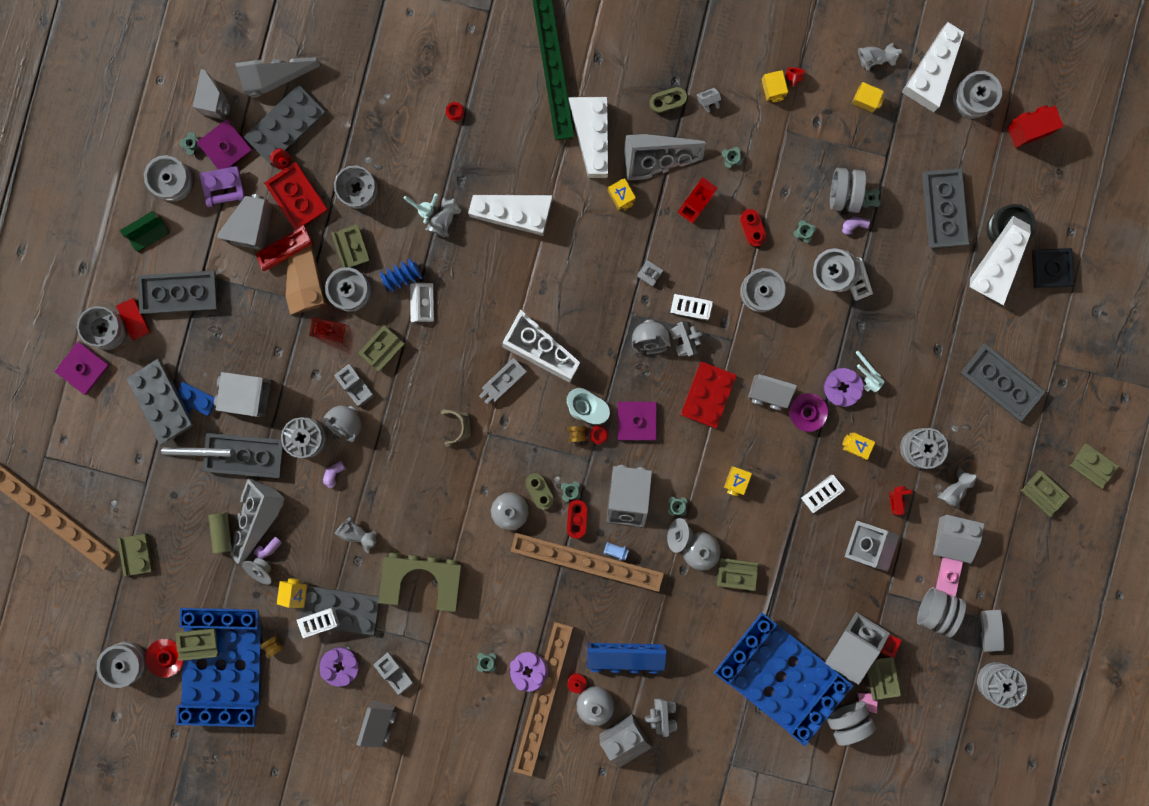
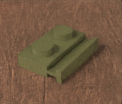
(351, 246)
(381, 348)
(1093, 466)
(1044, 493)
(135, 554)
(737, 574)
(197, 644)
(883, 679)

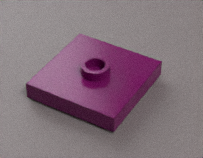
(224, 145)
(82, 368)
(636, 420)

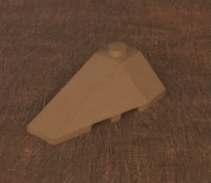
(304, 282)

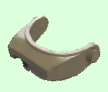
(466, 431)

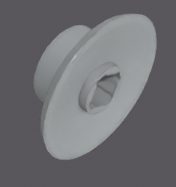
(679, 535)
(258, 570)

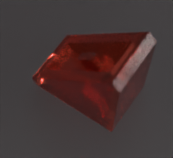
(327, 330)

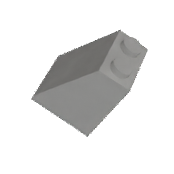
(248, 223)
(242, 394)
(629, 496)
(857, 648)
(624, 741)

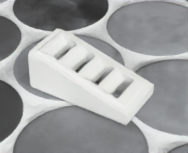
(863, 276)
(708, 304)
(839, 489)
(332, 617)

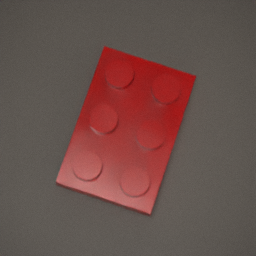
(296, 196)
(708, 394)

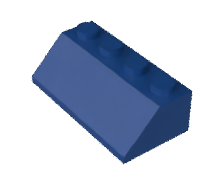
(626, 657)

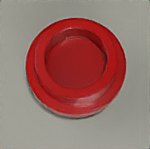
(455, 111)
(598, 434)

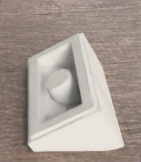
(422, 302)

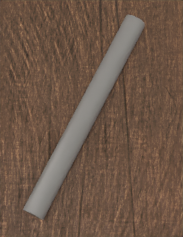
(197, 451)

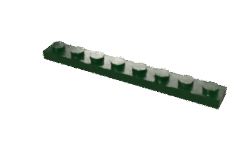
(553, 69)

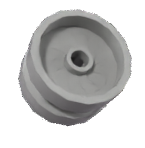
(977, 94)
(157, 180)
(847, 190)
(825, 270)
(340, 281)
(758, 301)
(110, 664)
(851, 723)

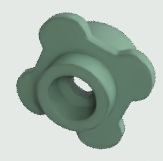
(190, 149)
(732, 152)
(874, 202)
(810, 229)
(574, 495)
(682, 506)
(486, 667)

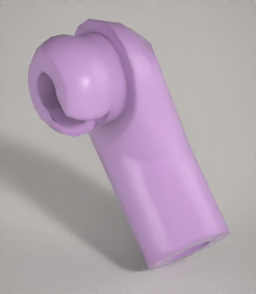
(853, 223)
(329, 477)
(269, 549)

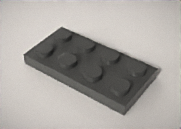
(285, 123)
(945, 208)
(177, 292)
(1002, 382)
(160, 402)
(251, 455)
(354, 610)

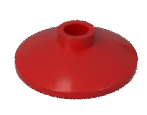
(155, 658)

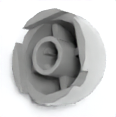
(650, 337)
(343, 421)
(509, 511)
(702, 551)
(595, 705)

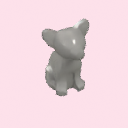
(873, 55)
(441, 221)
(957, 491)
(353, 533)

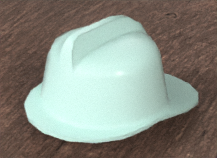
(587, 406)

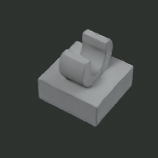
(709, 97)
(649, 273)

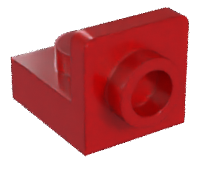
(897, 502)

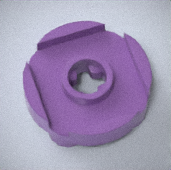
(834, 381)
(519, 667)
(342, 677)

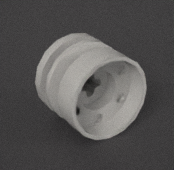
(353, 176)
(91, 323)
(313, 443)
(913, 446)
(941, 612)
(991, 681)

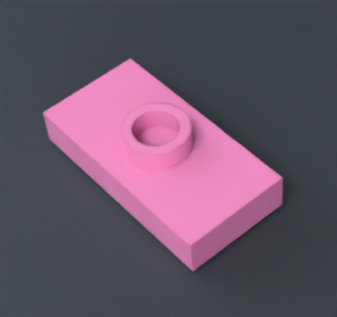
(949, 576)

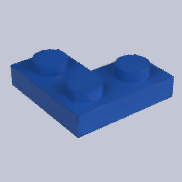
(196, 399)

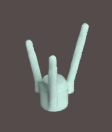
(425, 209)
(873, 379)

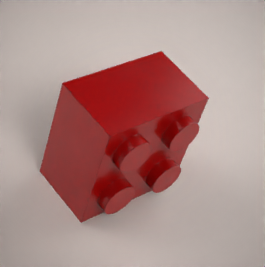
(1035, 125)

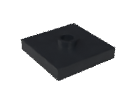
(1053, 268)

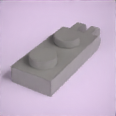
(502, 381)

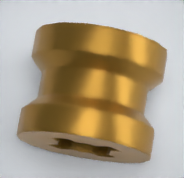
(577, 434)
(271, 646)

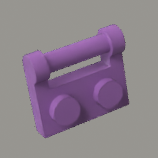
(219, 180)

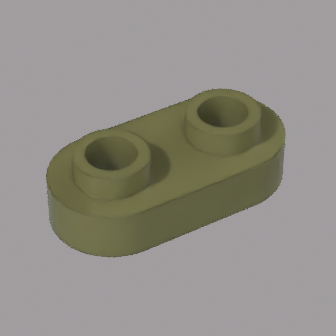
(667, 100)
(539, 491)

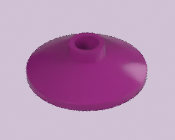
(817, 408)

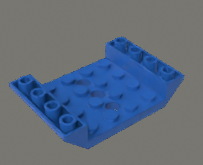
(806, 693)
(228, 694)

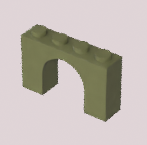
(446, 573)

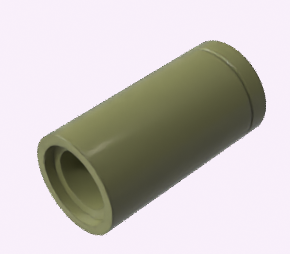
(220, 532)

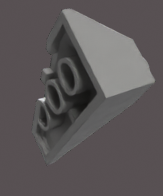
(262, 78)
(654, 153)
(259, 511)

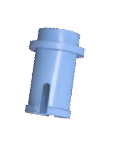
(616, 551)

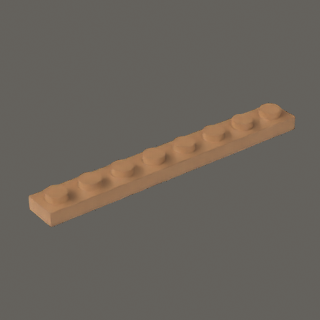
(55, 519)
(587, 562)
(543, 700)

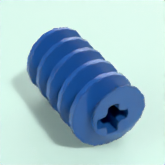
(401, 275)

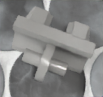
(683, 330)
(659, 717)

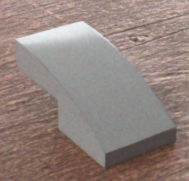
(354, 385)
(992, 629)
(393, 673)

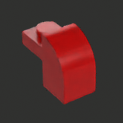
(697, 200)

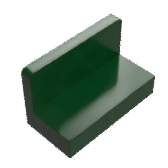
(145, 231)

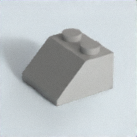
(209, 98)
(771, 391)
(958, 538)
(872, 546)
(376, 724)

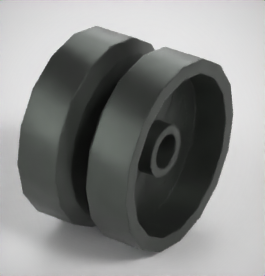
(1001, 217)

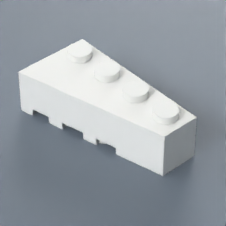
(933, 72)
(591, 127)
(513, 211)
(1001, 262)
(539, 348)

